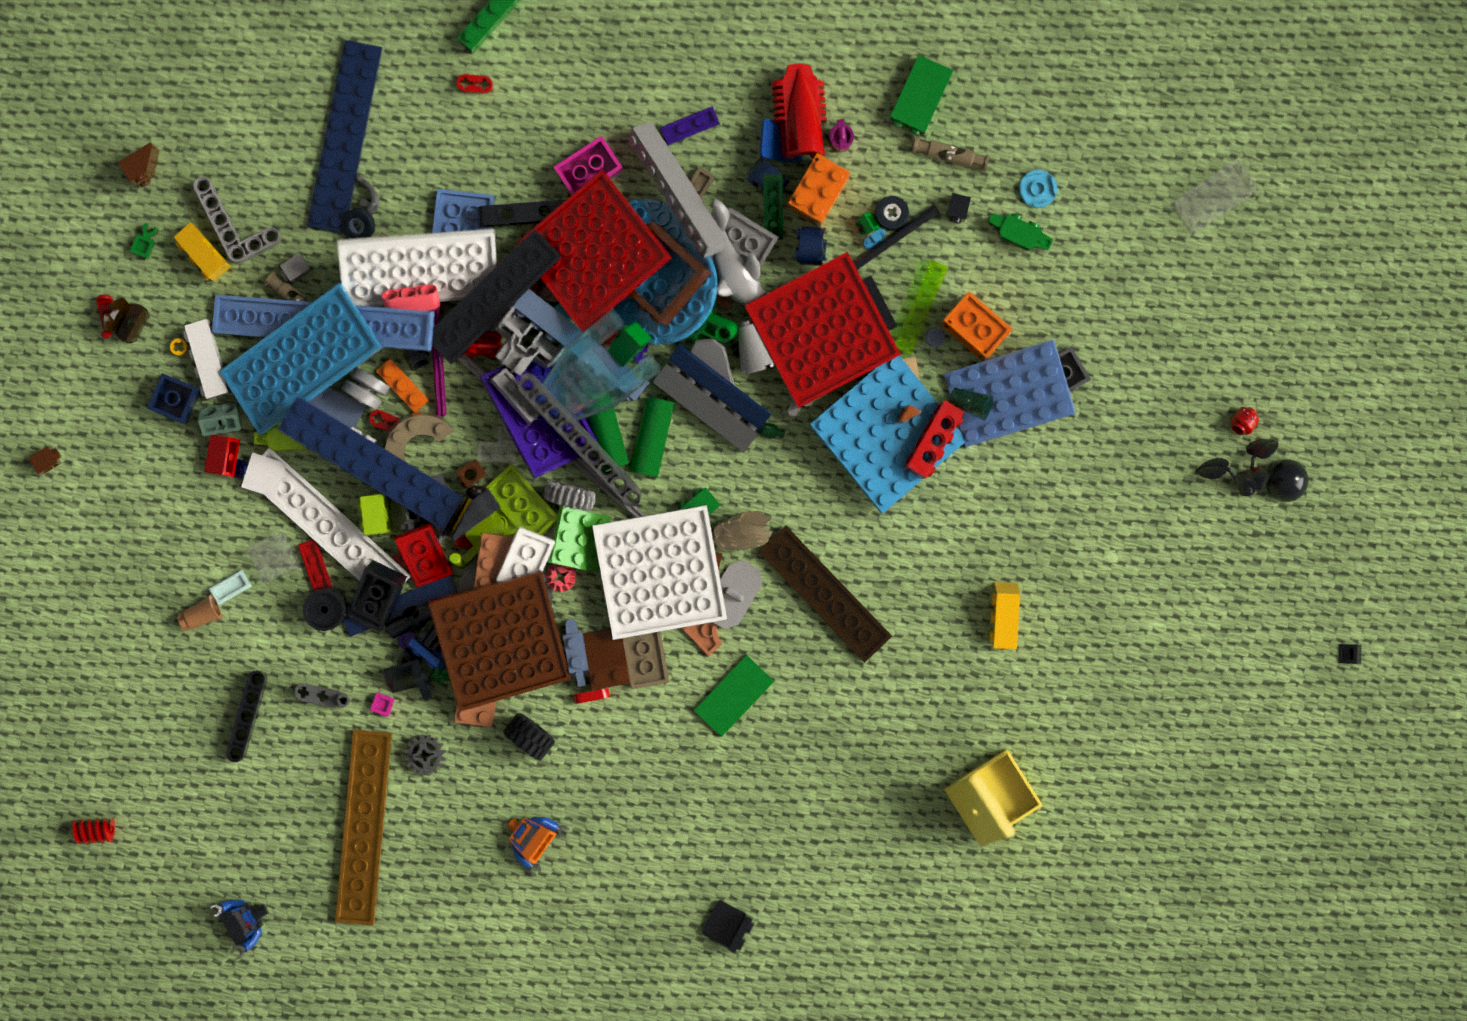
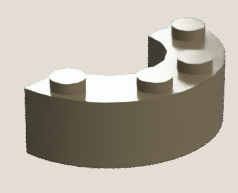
(412, 425)

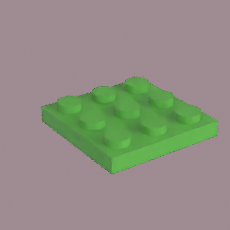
(575, 539)

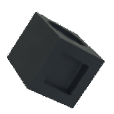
(958, 208)
(416, 358)

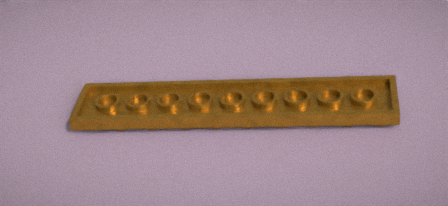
(363, 827)

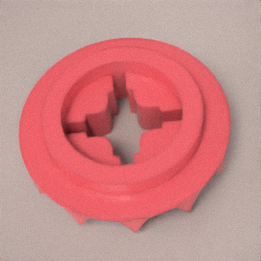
(559, 586)

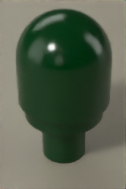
(771, 431)

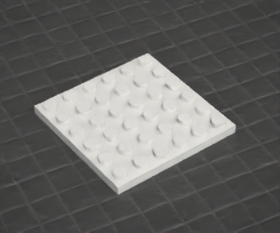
(659, 572)

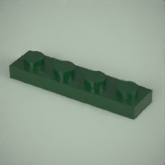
(773, 203)

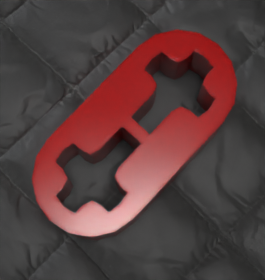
(473, 88)
(388, 417)
(591, 696)

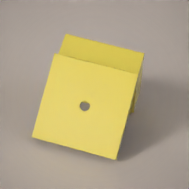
(993, 798)

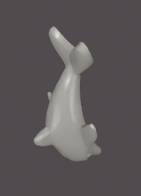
(735, 277)

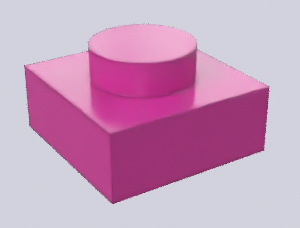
(382, 704)

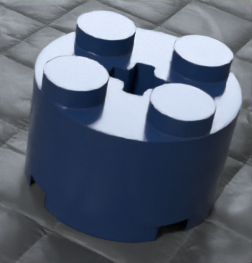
(755, 174)
(811, 246)

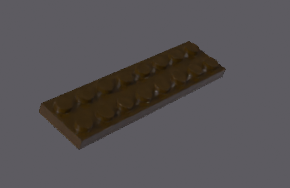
(825, 594)

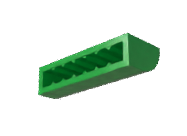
(609, 437)
(651, 437)

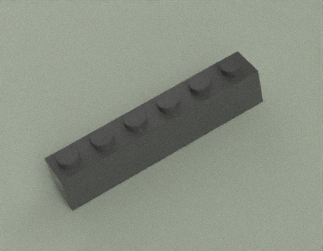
(705, 407)

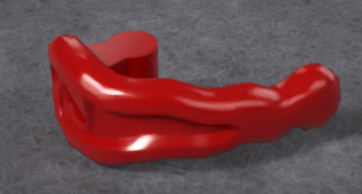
(103, 308)

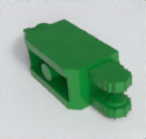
(1020, 233)

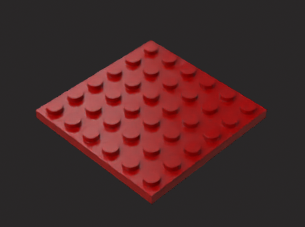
(602, 250)
(822, 330)

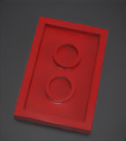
(423, 555)

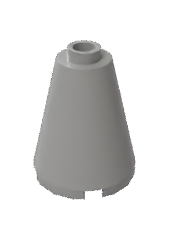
(752, 350)

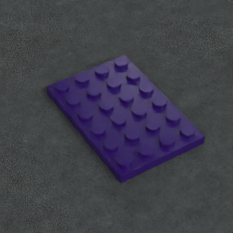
(539, 441)

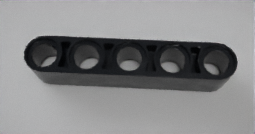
(240, 723)

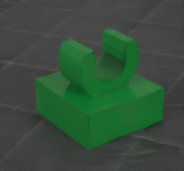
(869, 223)

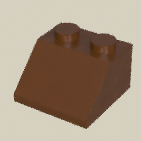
(141, 165)

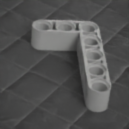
(228, 227)

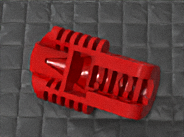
(799, 111)

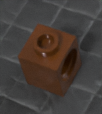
(45, 460)
(474, 465)

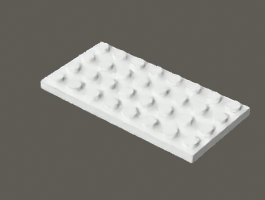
(447, 260)

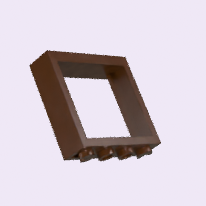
(686, 292)

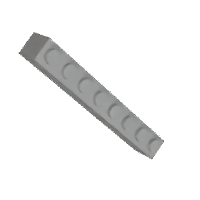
(677, 190)

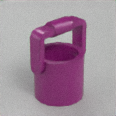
(841, 136)

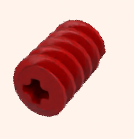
(93, 831)

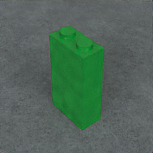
(920, 95)

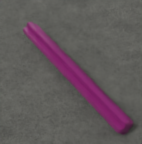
(438, 373)

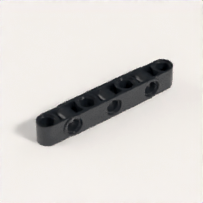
(520, 213)

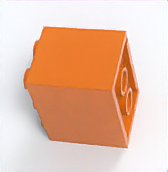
(818, 190)
(976, 326)

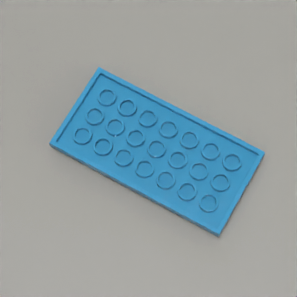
(300, 358)

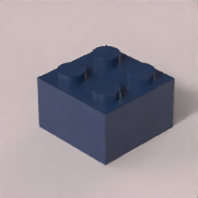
(174, 399)

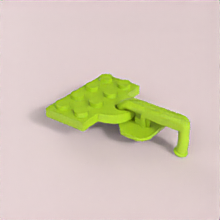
(519, 507)

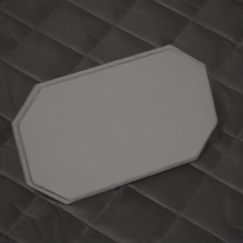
(713, 355)
(739, 588)

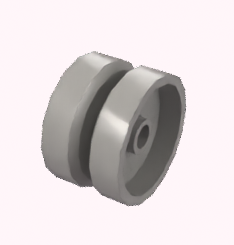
(365, 387)

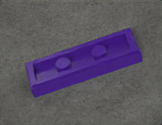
(690, 126)

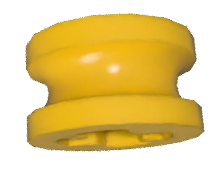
(179, 353)

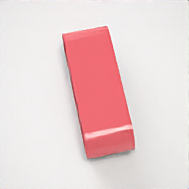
(412, 298)

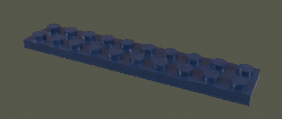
(344, 135)
(370, 463)

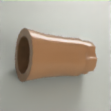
(200, 614)

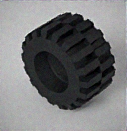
(529, 736)

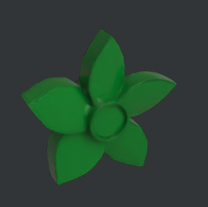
(439, 675)

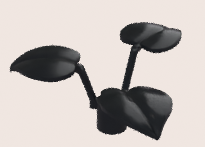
(1248, 480)

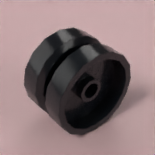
(333, 600)

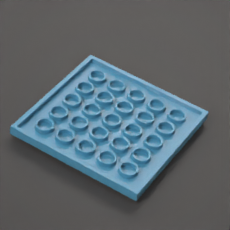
(869, 442)

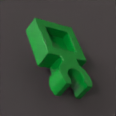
(143, 244)

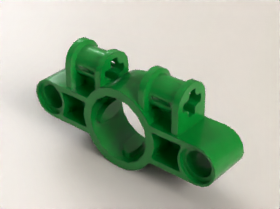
(714, 329)

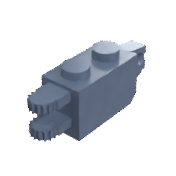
(575, 652)

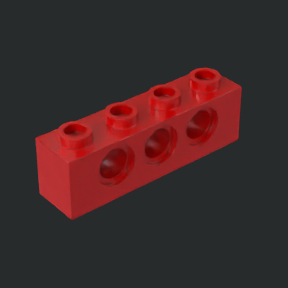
(914, 462)

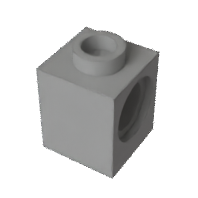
(295, 268)

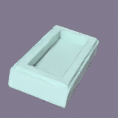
(230, 587)

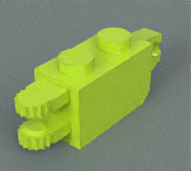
(278, 440)

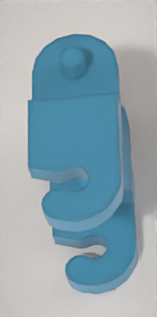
(874, 238)

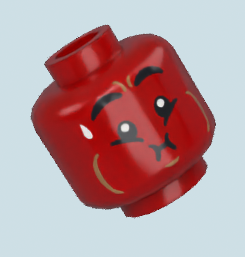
(1244, 421)

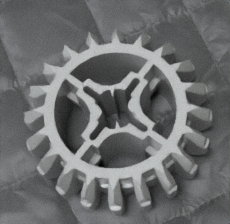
(569, 495)

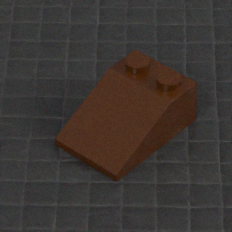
(605, 659)

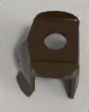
(119, 317)

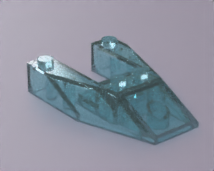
(585, 381)

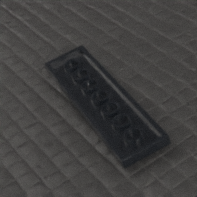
(493, 296)

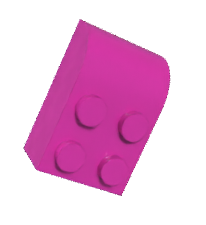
(586, 163)

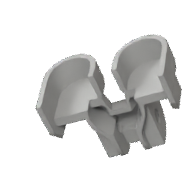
(515, 355)

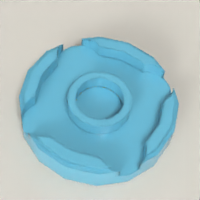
(1038, 194)

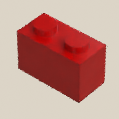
(222, 455)

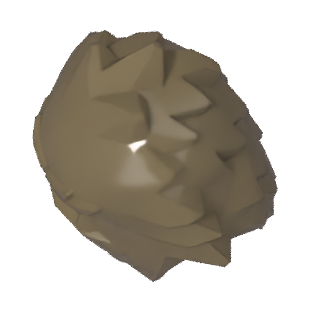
(742, 531)

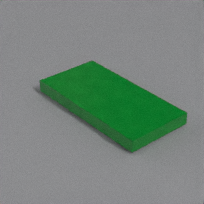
(734, 695)

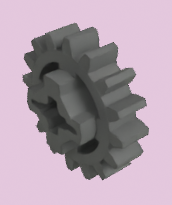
(423, 745)

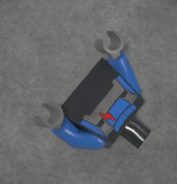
(241, 922)

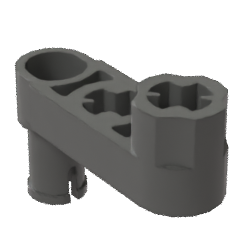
(332, 696)

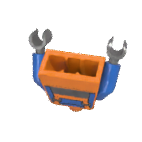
(532, 838)

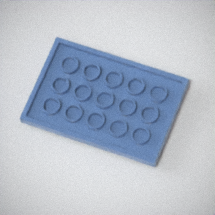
(1025, 389)

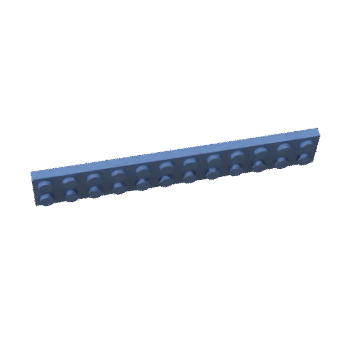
(262, 316)

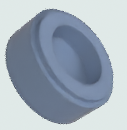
(935, 337)

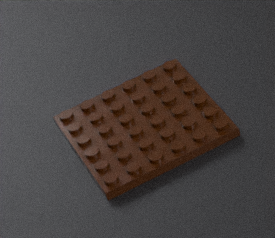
(499, 640)

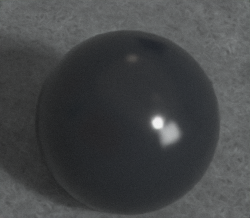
(1287, 480)

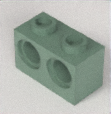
(220, 419)

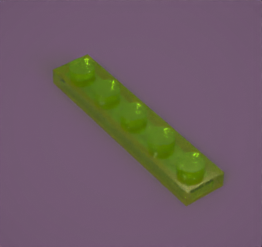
(921, 307)

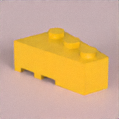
(201, 252)
(1005, 615)

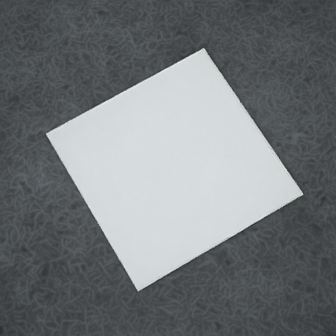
(264, 475)

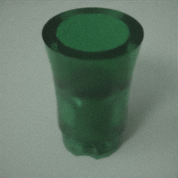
(972, 402)

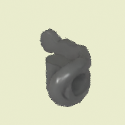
(371, 206)

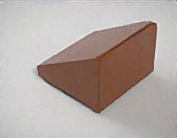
(906, 413)

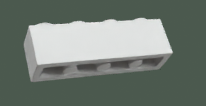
(207, 359)

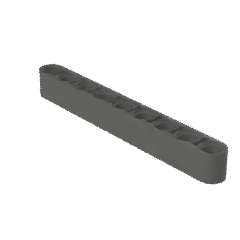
(578, 431)

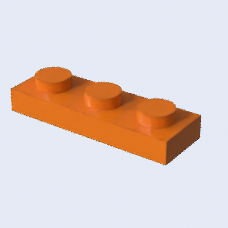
(402, 385)

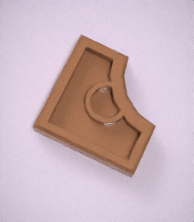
(704, 636)

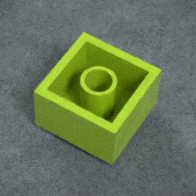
(374, 515)

